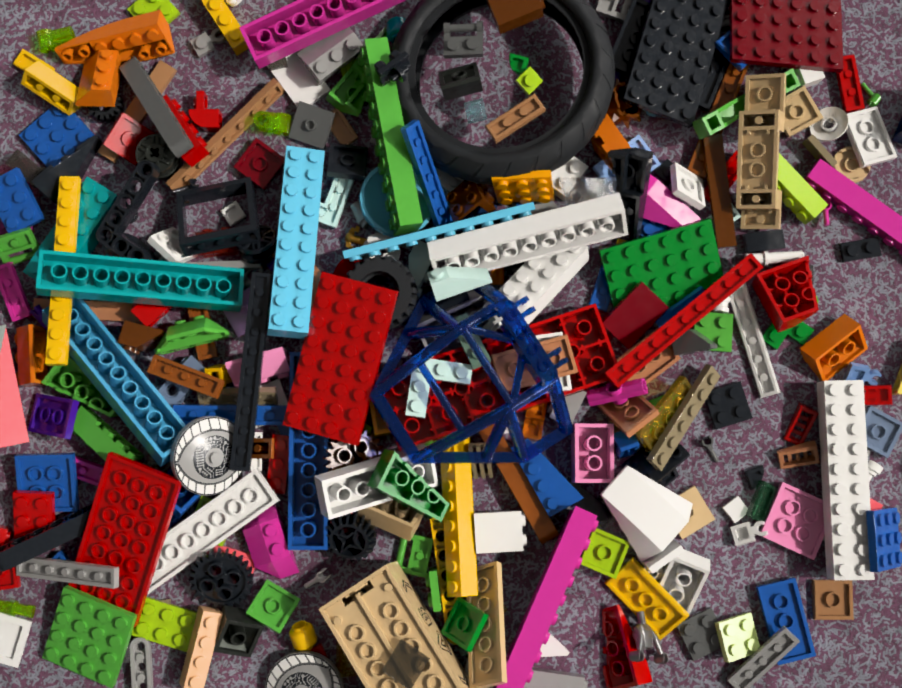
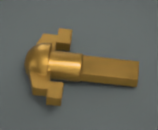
(350, 237)

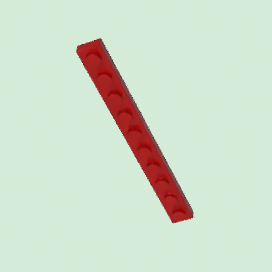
(683, 321)

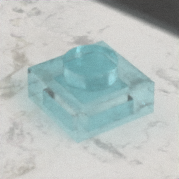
(475, 111)

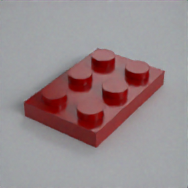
(32, 510)

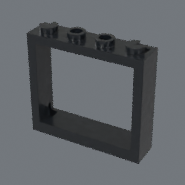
(223, 238)

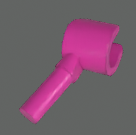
(826, 212)

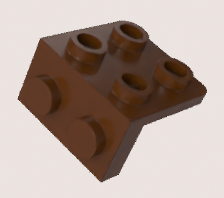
(467, 197)

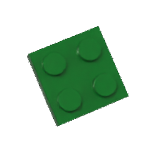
(464, 624)

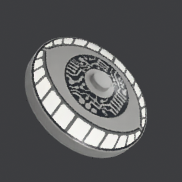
(203, 456)
(304, 670)

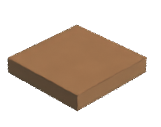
(832, 599)

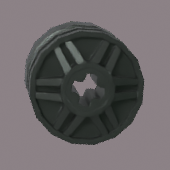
(167, 161)

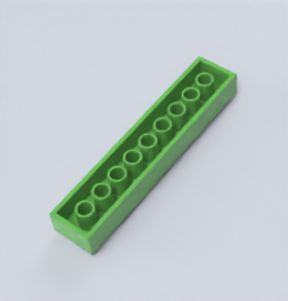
(390, 145)

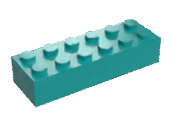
(93, 207)

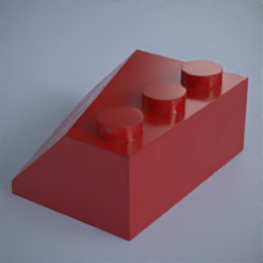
(787, 293)

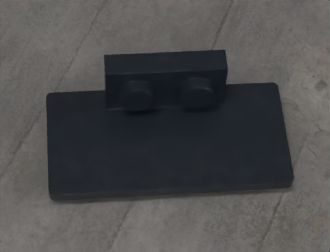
(666, 476)

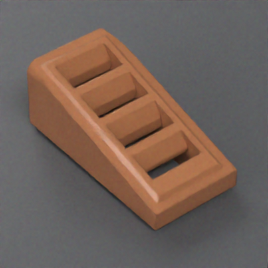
(806, 460)

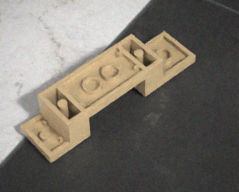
(759, 151)

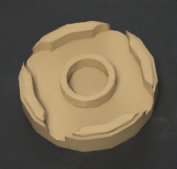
(848, 165)

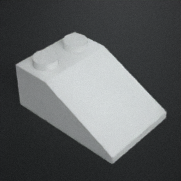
(685, 578)

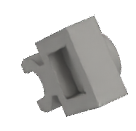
(204, 44)

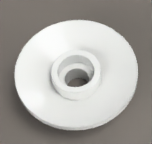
(831, 117)

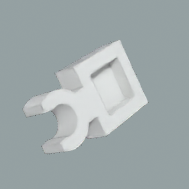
(745, 533)

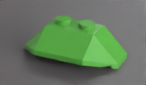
(191, 334)

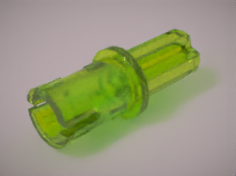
(16, 608)

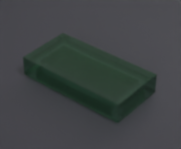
(761, 501)

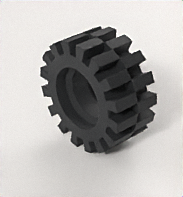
(108, 115)

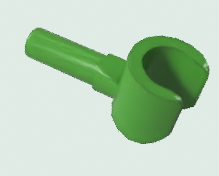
(874, 97)

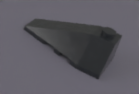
(70, 165)

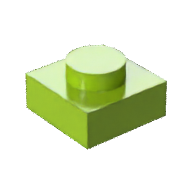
(528, 80)

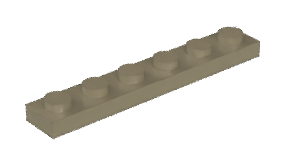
(683, 417)

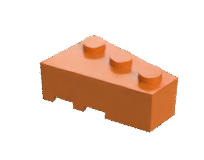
(607, 139)

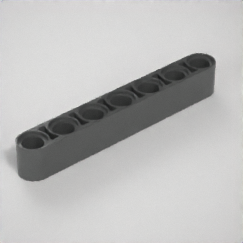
(156, 107)

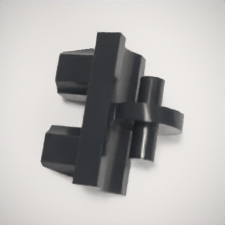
(395, 69)

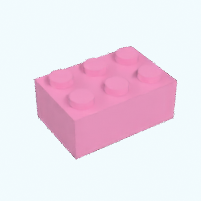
(592, 453)

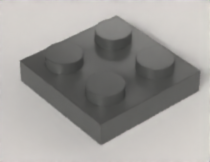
(700, 634)

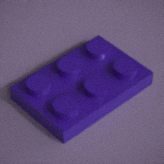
(53, 416)

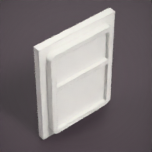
(13, 638)

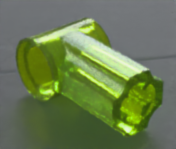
(49, 39)

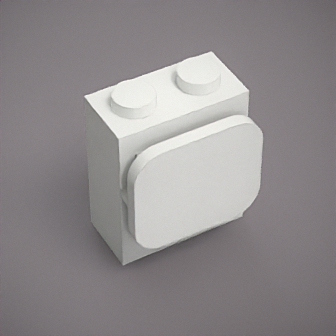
(499, 531)

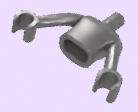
(644, 640)

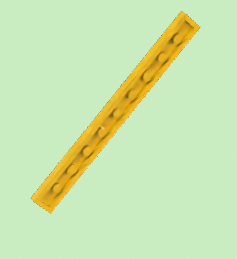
(65, 241)

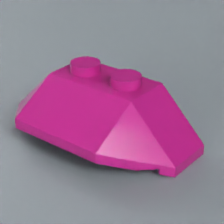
(269, 544)

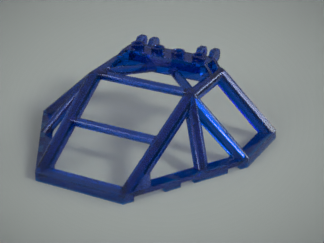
(529, 354)

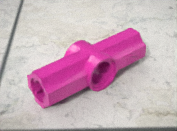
(617, 396)

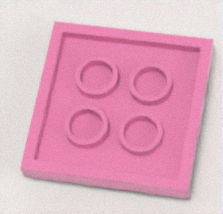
(795, 521)

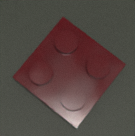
(260, 163)

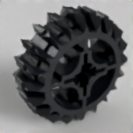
(355, 545)

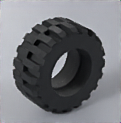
(399, 274)

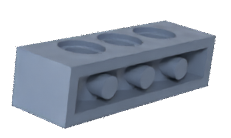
(182, 392)

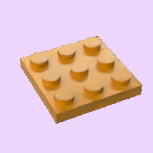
(525, 188)

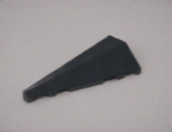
(632, 175)

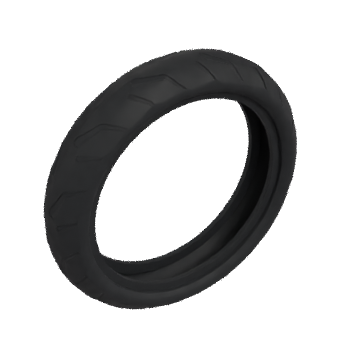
(543, 153)

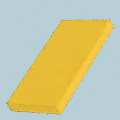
(643, 593)

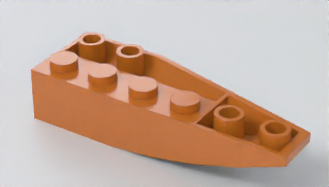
(140, 36)

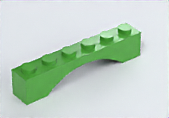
(729, 112)

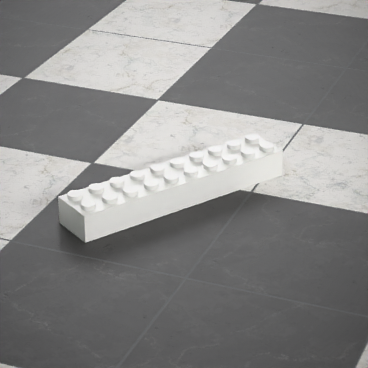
(533, 235)
(844, 478)

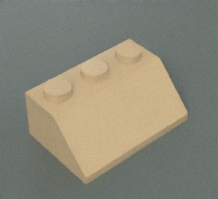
(393, 518)

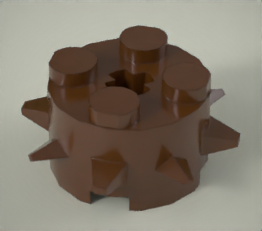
(620, 111)

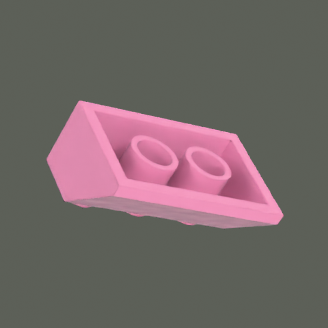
(275, 364)

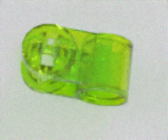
(276, 122)

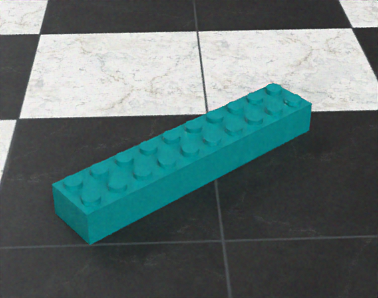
(139, 281)

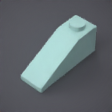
(455, 280)

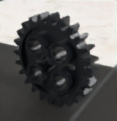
(213, 591)

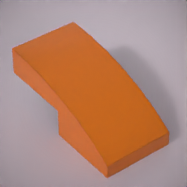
(534, 422)

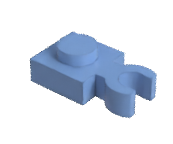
(861, 372)

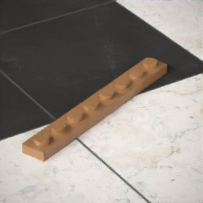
(229, 133)

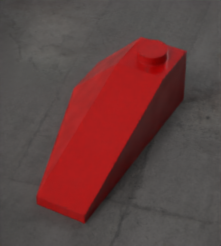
(620, 670)

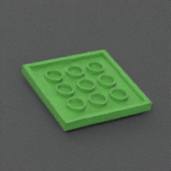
(89, 636)

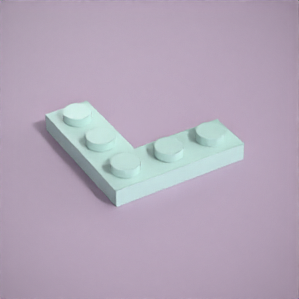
(332, 209)
(441, 371)

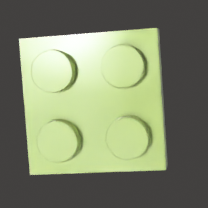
(737, 637)

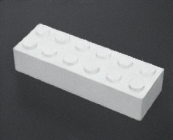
(543, 279)
(347, 489)

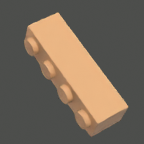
(201, 647)

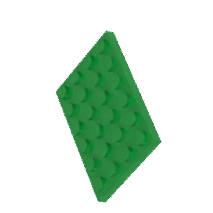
(666, 262)

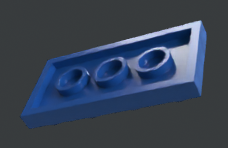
(784, 607)

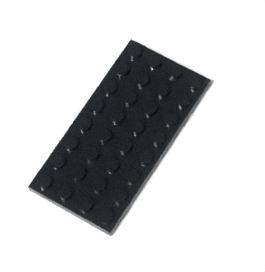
(674, 57)

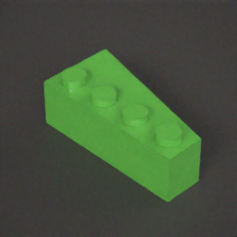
(76, 384)

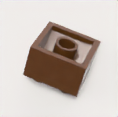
(139, 338)

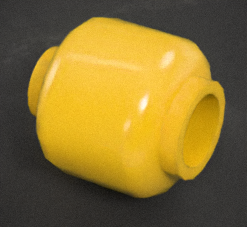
(302, 635)

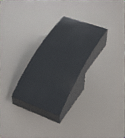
(764, 241)

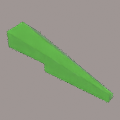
(348, 93)

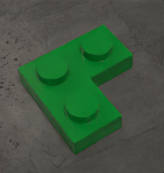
(799, 333)

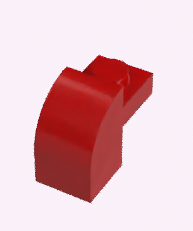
(205, 119)

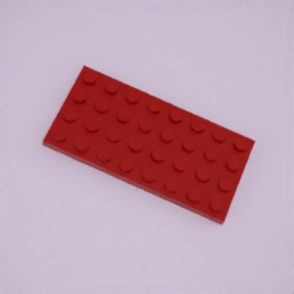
(340, 358)
(128, 528)

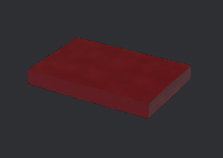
(634, 314)

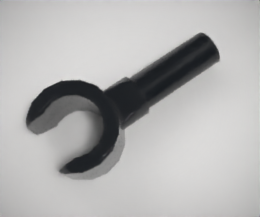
(191, 184)

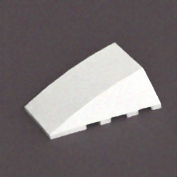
(645, 511)

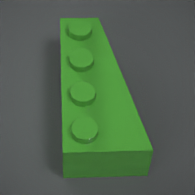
(101, 436)

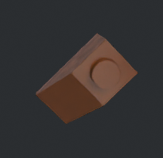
(263, 448)

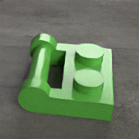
(16, 242)
(419, 555)

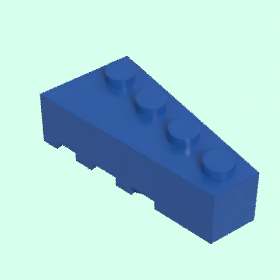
(549, 484)

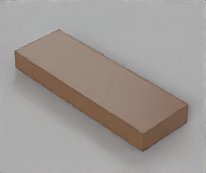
(515, 118)

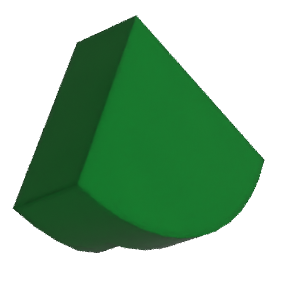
(518, 63)

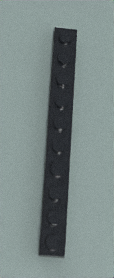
(251, 371)

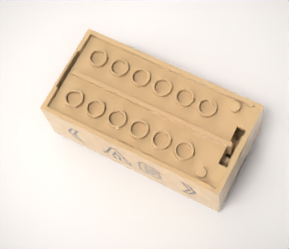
(374, 619)

